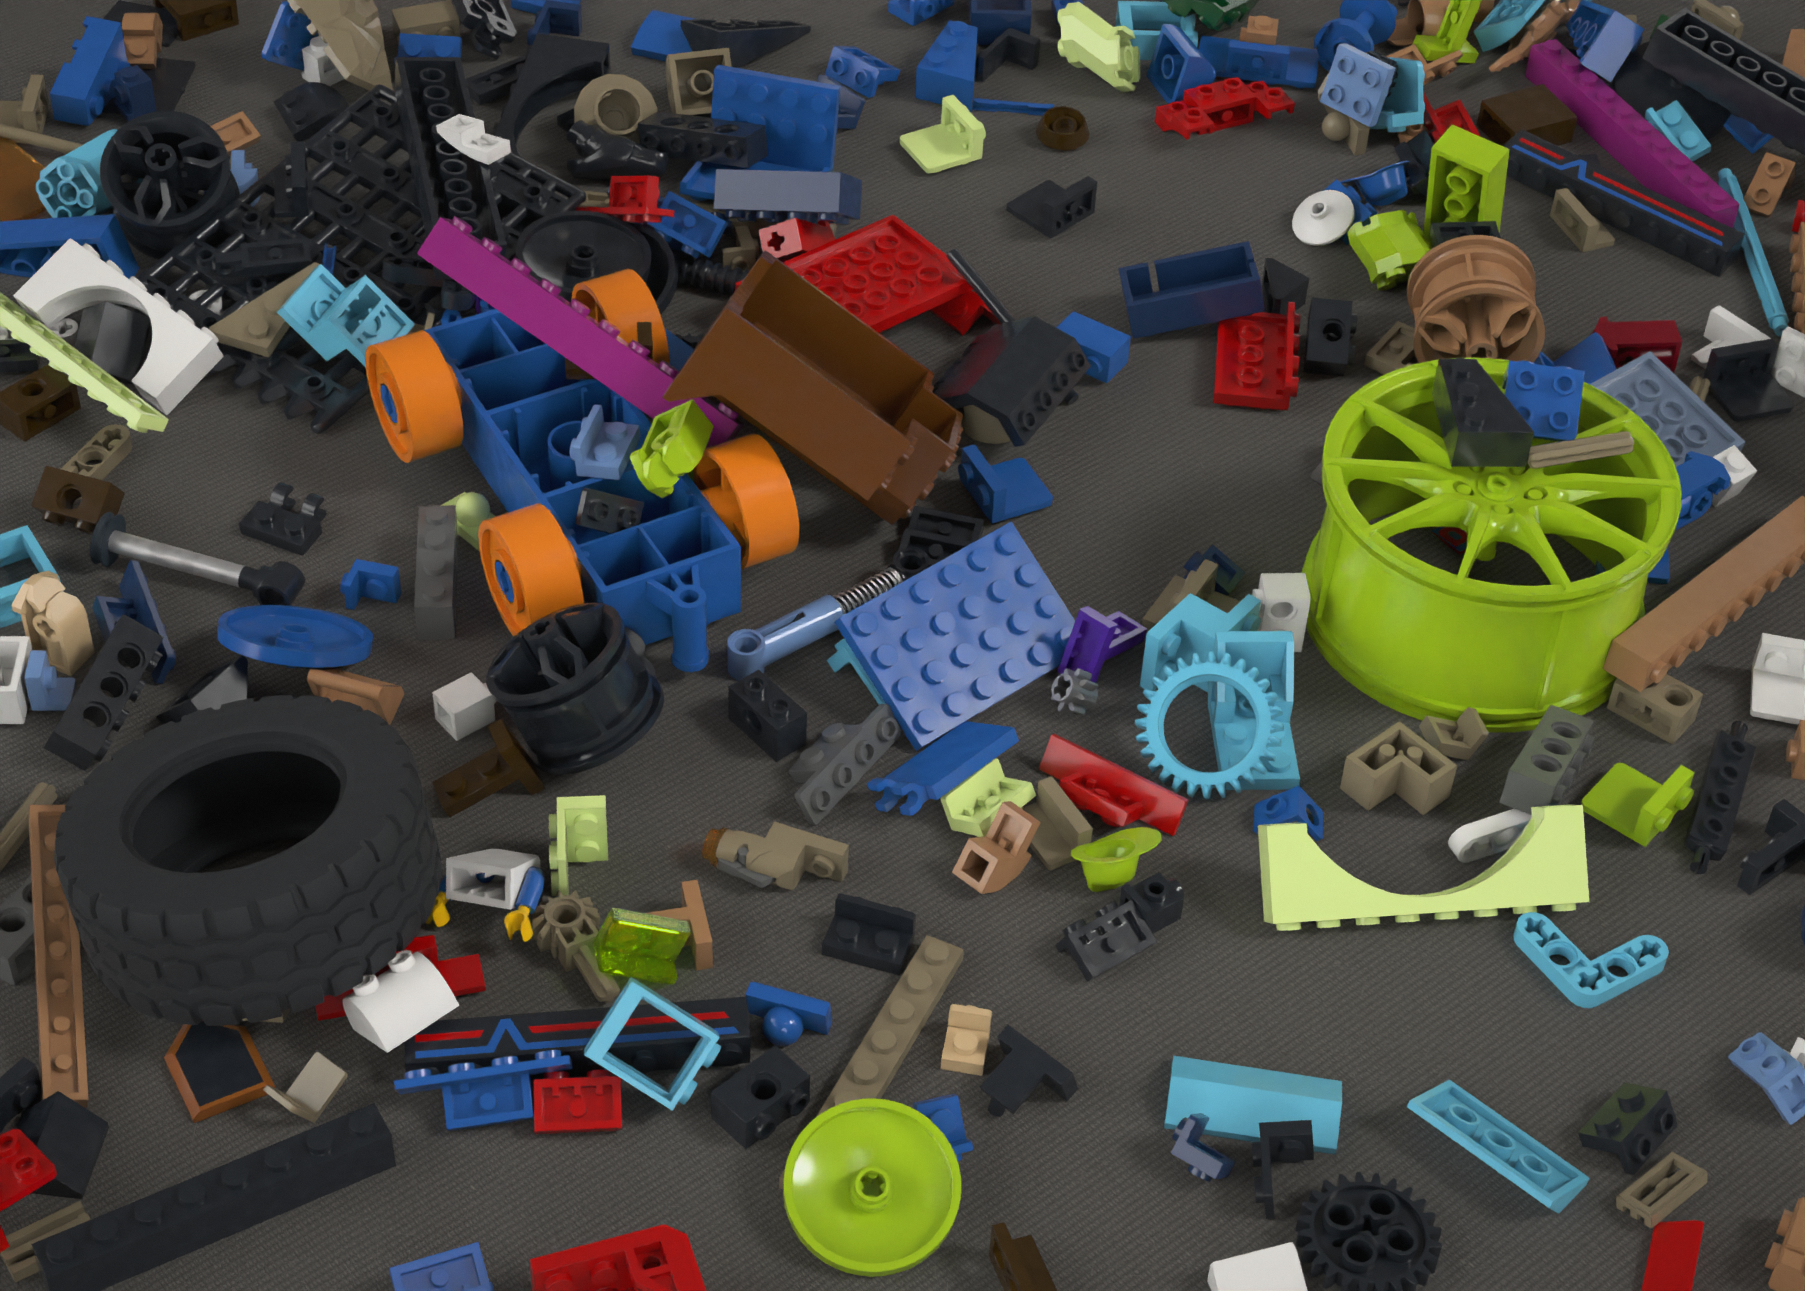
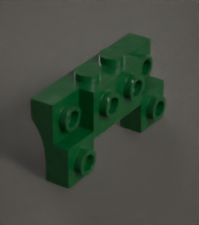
(1213, 13)

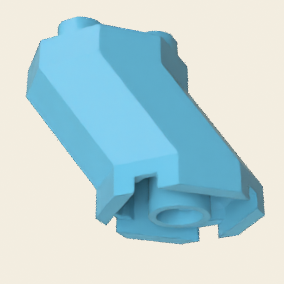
(73, 182)

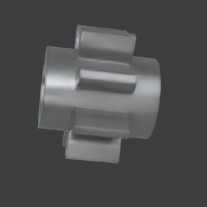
(1074, 692)

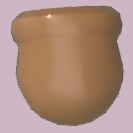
(1421, 16)

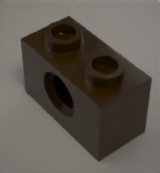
(37, 402)
(61, 488)

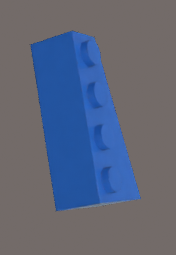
(1603, 37)
(31, 243)

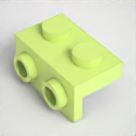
(977, 799)

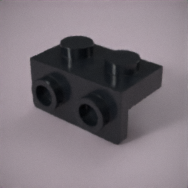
(1631, 1125)

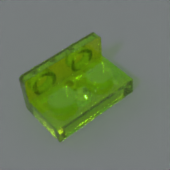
(640, 945)

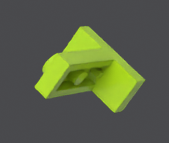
(1451, 34)

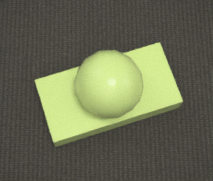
(470, 511)

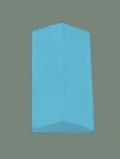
(1243, 1097)
(1500, 1144)

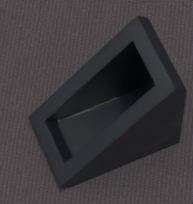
(1282, 286)

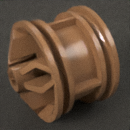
(1475, 302)

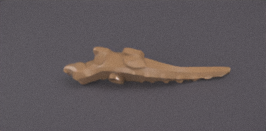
(1537, 30)

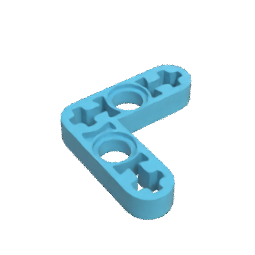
(1582, 970)

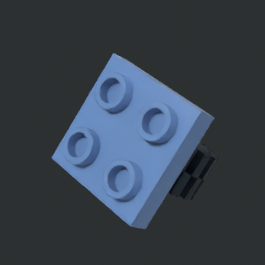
(1359, 83)

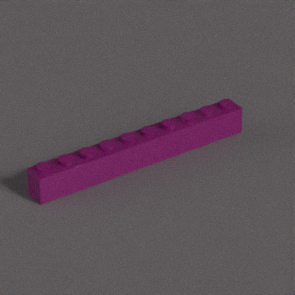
(1627, 134)
(563, 323)

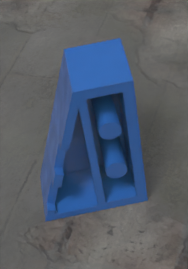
(949, 66)
(89, 79)

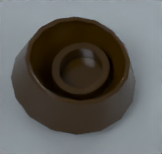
(1062, 128)

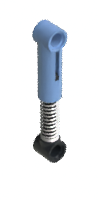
(758, 648)

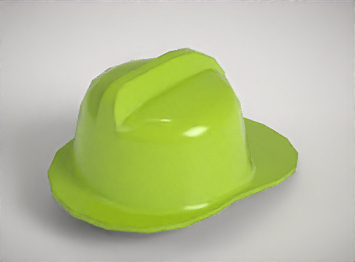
(1115, 858)

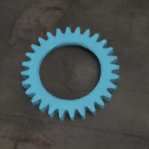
(1189, 676)

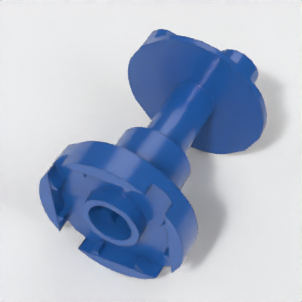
(1360, 25)

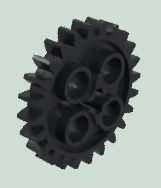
(1368, 1236)

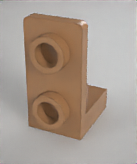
(1768, 184)

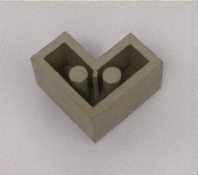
(1398, 764)

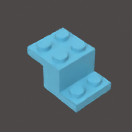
(342, 317)
(1190, 630)

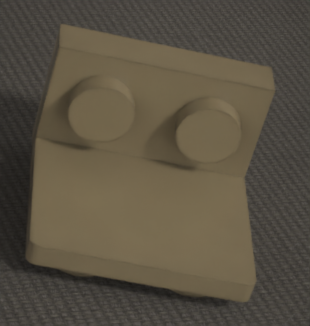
(30, 112)

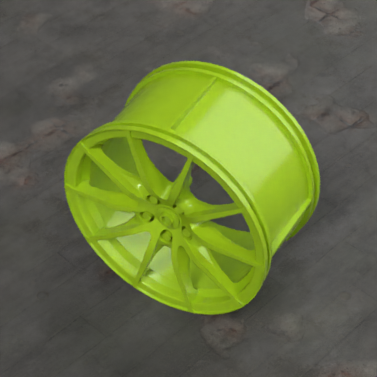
(1457, 642)

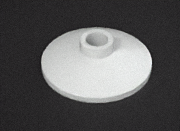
(1323, 218)

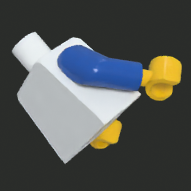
(494, 880)

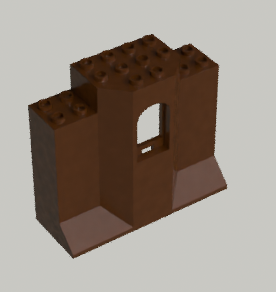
(825, 389)

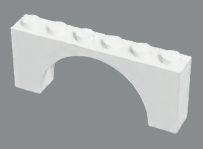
(80, 279)

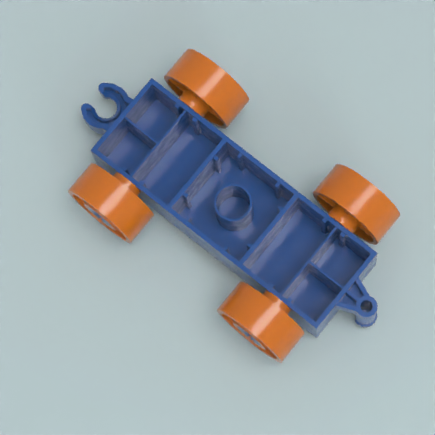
(516, 414)

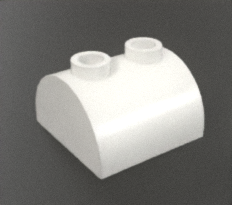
(399, 1001)

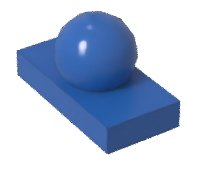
(787, 1013)

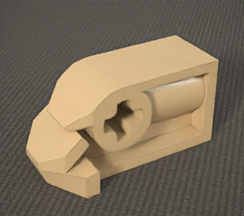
(54, 622)

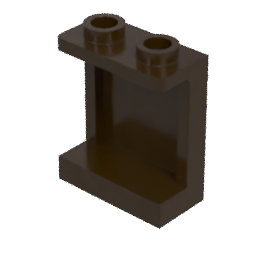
(200, 16)

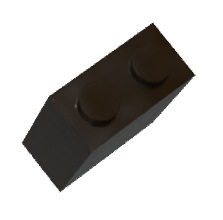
(1527, 109)

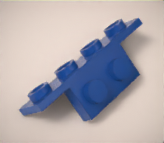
(487, 1093)

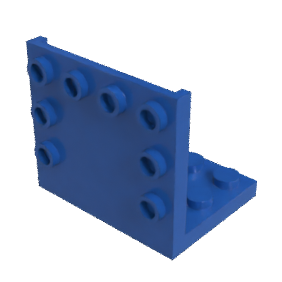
(797, 118)

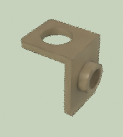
(312, 1088)

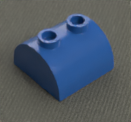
(1177, 65)

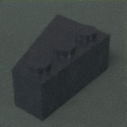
(1477, 418)

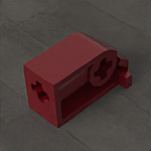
(1635, 338)

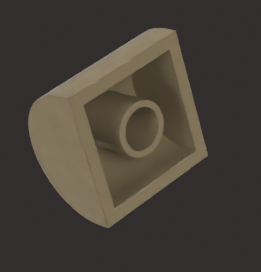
(692, 78)

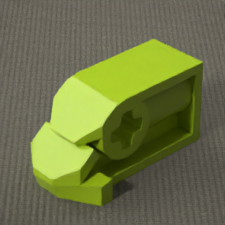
(672, 447)

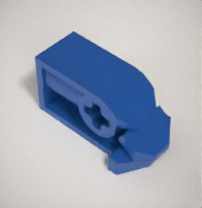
(1699, 480)

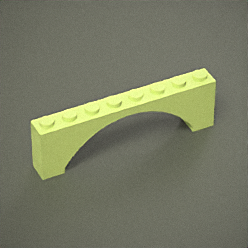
(1539, 869)

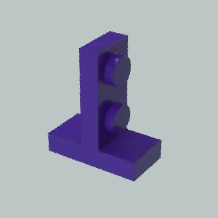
(1099, 639)

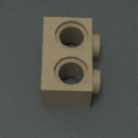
(1660, 708)

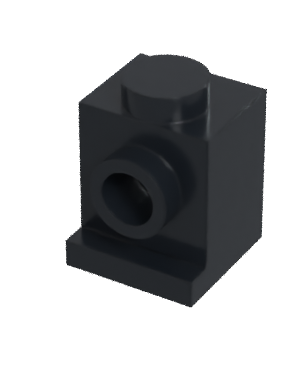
(1156, 899)

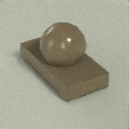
(1723, 17)
(1339, 126)

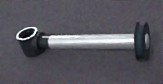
(269, 584)

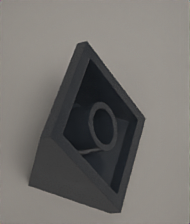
(113, 339)
(68, 1138)

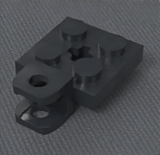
(488, 23)

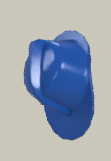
(1383, 185)

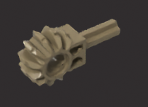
(568, 930)

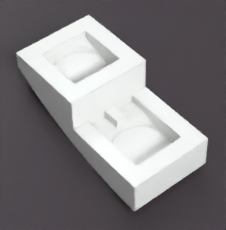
(470, 138)

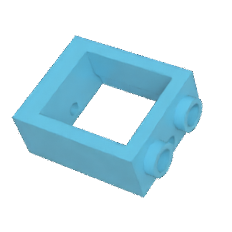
(1151, 16)
(16, 546)
(614, 1021)

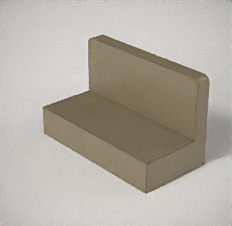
(1578, 223)
(1060, 826)

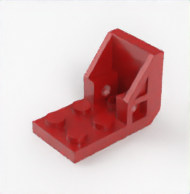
(636, 1261)

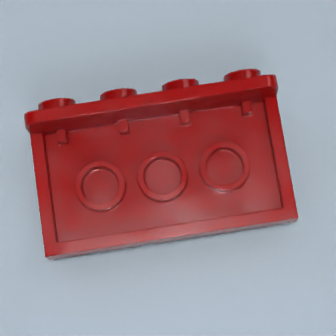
(1258, 360)

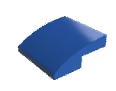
(660, 36)

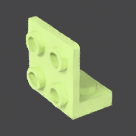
(579, 834)

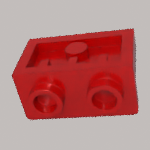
(577, 1103)

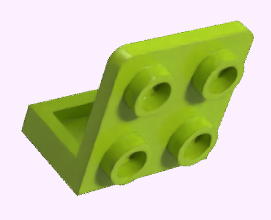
(1638, 803)

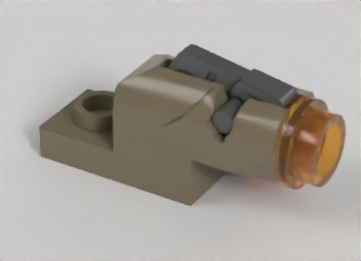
(776, 858)

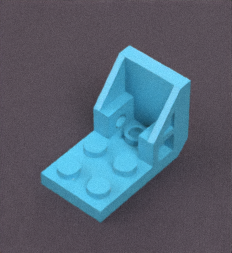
(1233, 716)

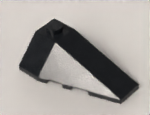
(743, 38)

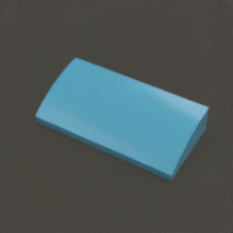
(1505, 22)

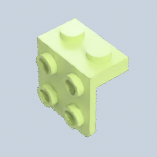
(947, 144)

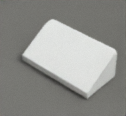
(1260, 1270)

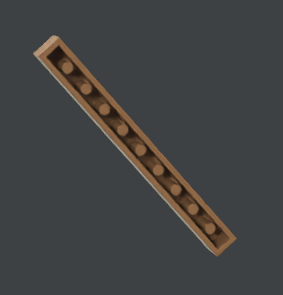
(1710, 601)

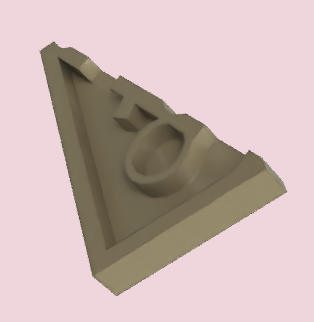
(257, 324)

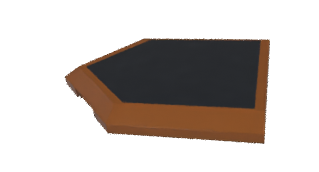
(216, 1068)

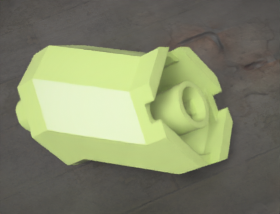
(1098, 45)

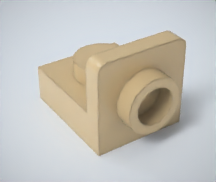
(966, 1039)

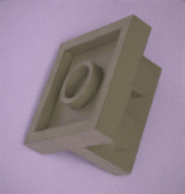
(1199, 583)

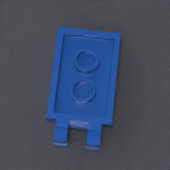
(943, 765)

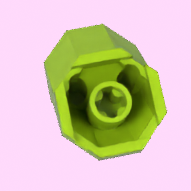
(1389, 247)

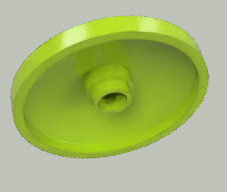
(872, 1187)

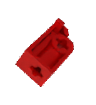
(794, 238)

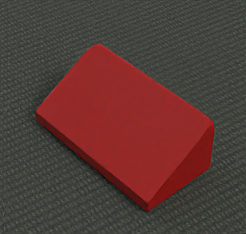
(1673, 1256)

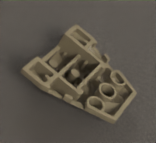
(352, 38)

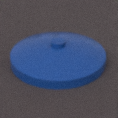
(294, 636)

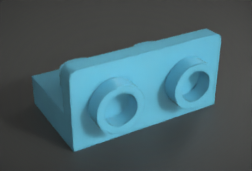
(1679, 129)

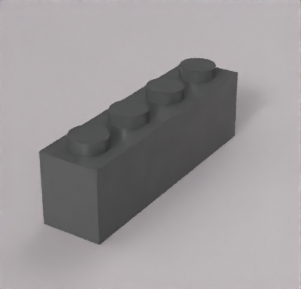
(436, 572)

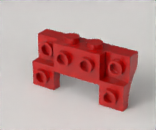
(1221, 107)

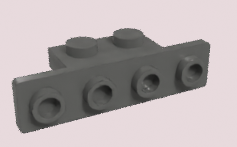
(841, 760)

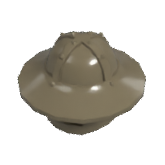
(615, 105)

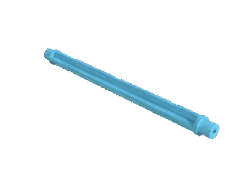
(1755, 257)

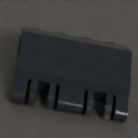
(1015, 374)

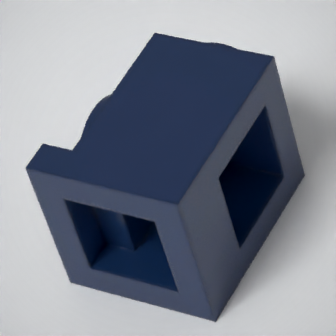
(133, 93)

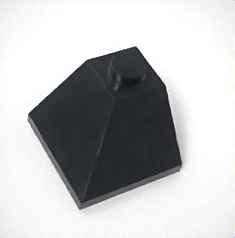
(213, 689)

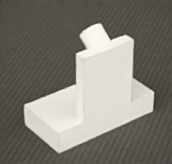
(1725, 330)

